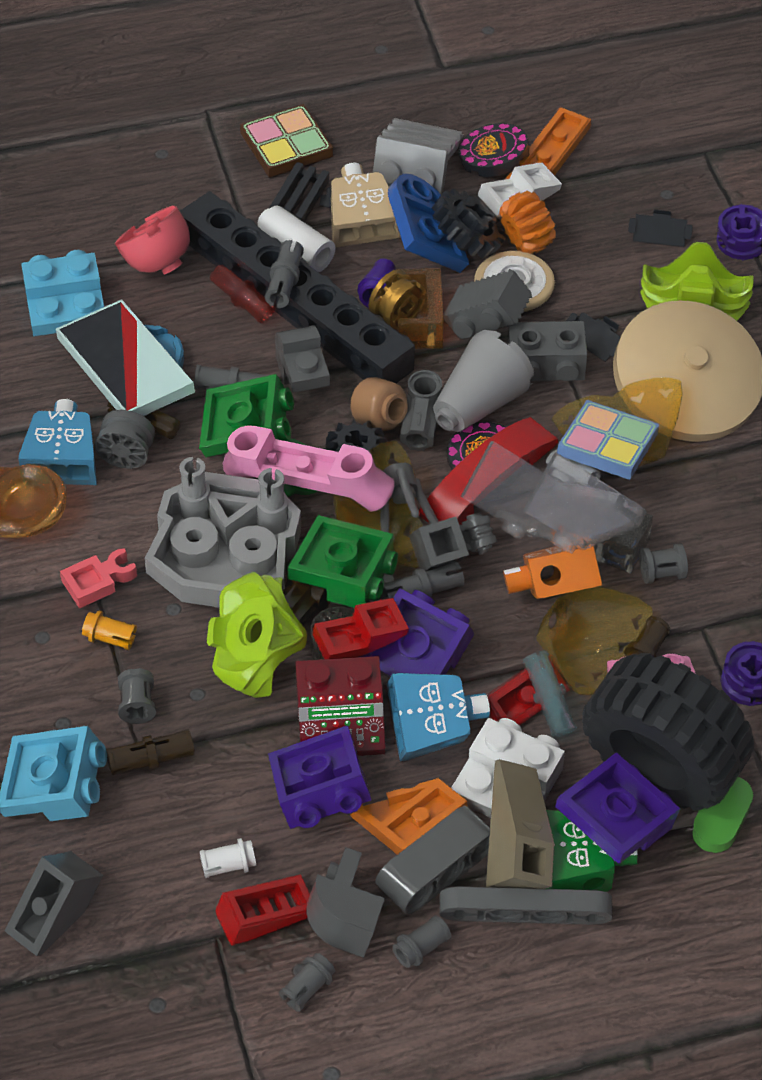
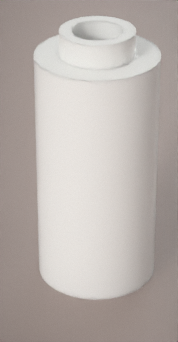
(285, 226)

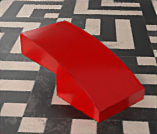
(368, 629)

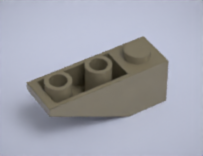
(519, 830)

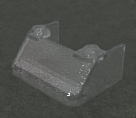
(550, 505)

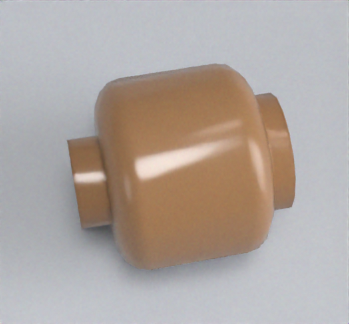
(379, 402)

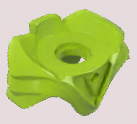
(697, 278)
(253, 633)

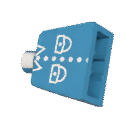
(62, 443)
(431, 712)

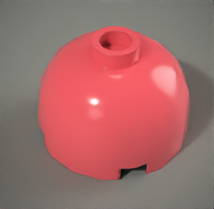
(156, 242)

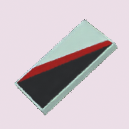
(125, 360)

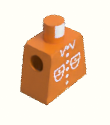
(570, 572)

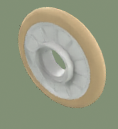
(528, 267)

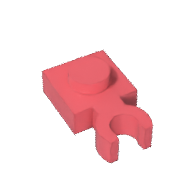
(95, 580)

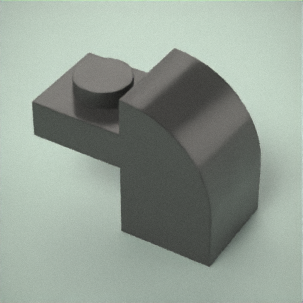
(301, 359)
(340, 912)

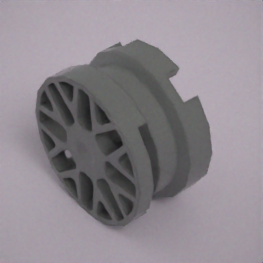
(125, 438)

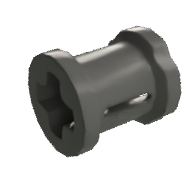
(663, 563)
(136, 696)

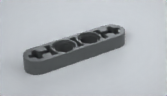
(526, 905)

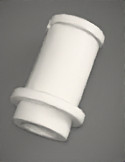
(228, 858)

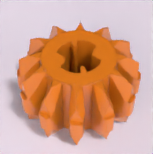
(527, 222)

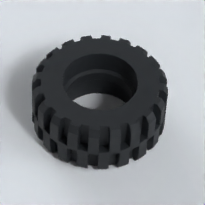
(670, 728)

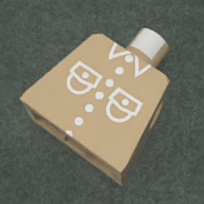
(361, 208)

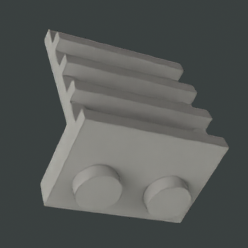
(415, 150)

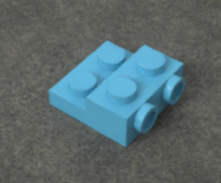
(61, 289)
(52, 774)

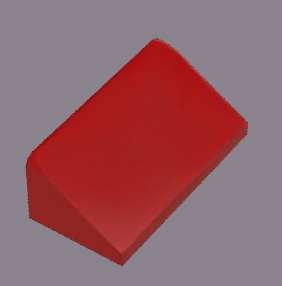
(515, 698)

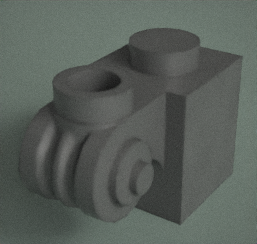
(448, 542)

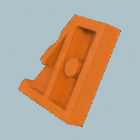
(408, 813)

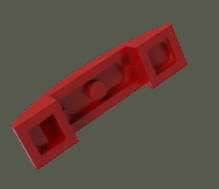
(524, 439)

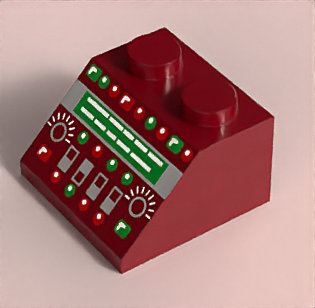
(339, 695)

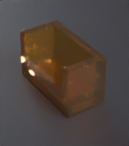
(428, 326)

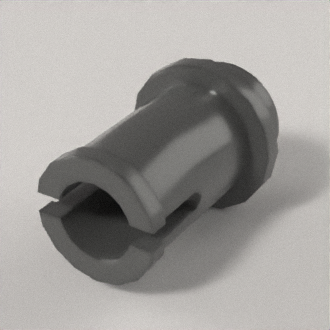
(413, 947)
(308, 981)

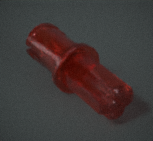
(242, 293)

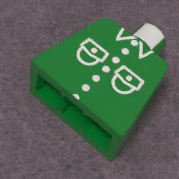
(579, 860)

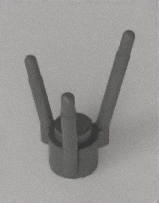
(405, 491)

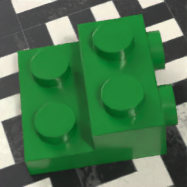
(245, 403)
(345, 561)

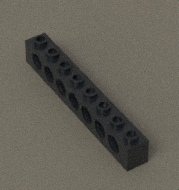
(344, 325)

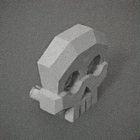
(227, 519)

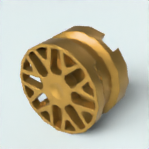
(398, 299)

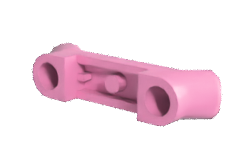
(340, 473)

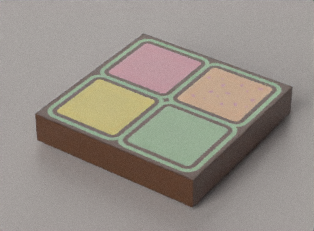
(285, 139)

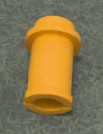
(108, 630)

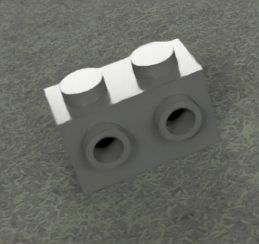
(549, 351)

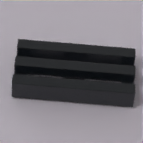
(307, 176)

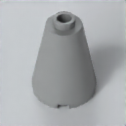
(482, 381)

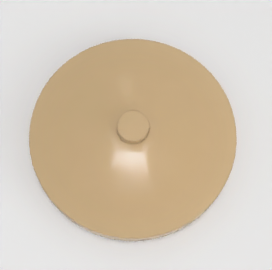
(705, 352)

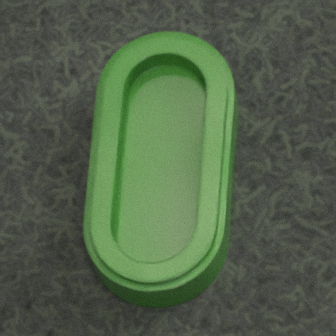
(719, 825)

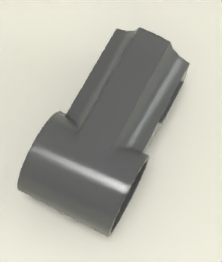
(420, 422)

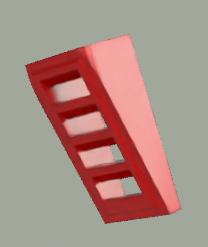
(239, 917)

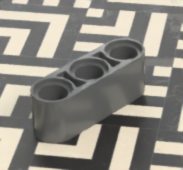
(435, 860)

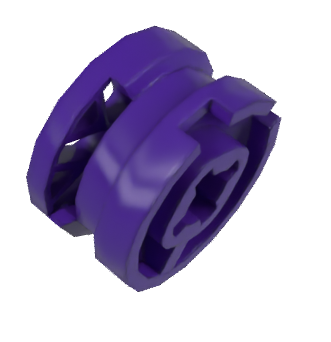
(740, 232)
(743, 673)

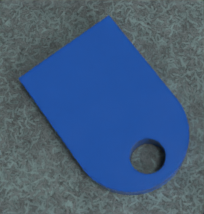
(412, 208)

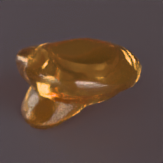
(30, 500)

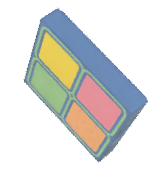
(608, 439)

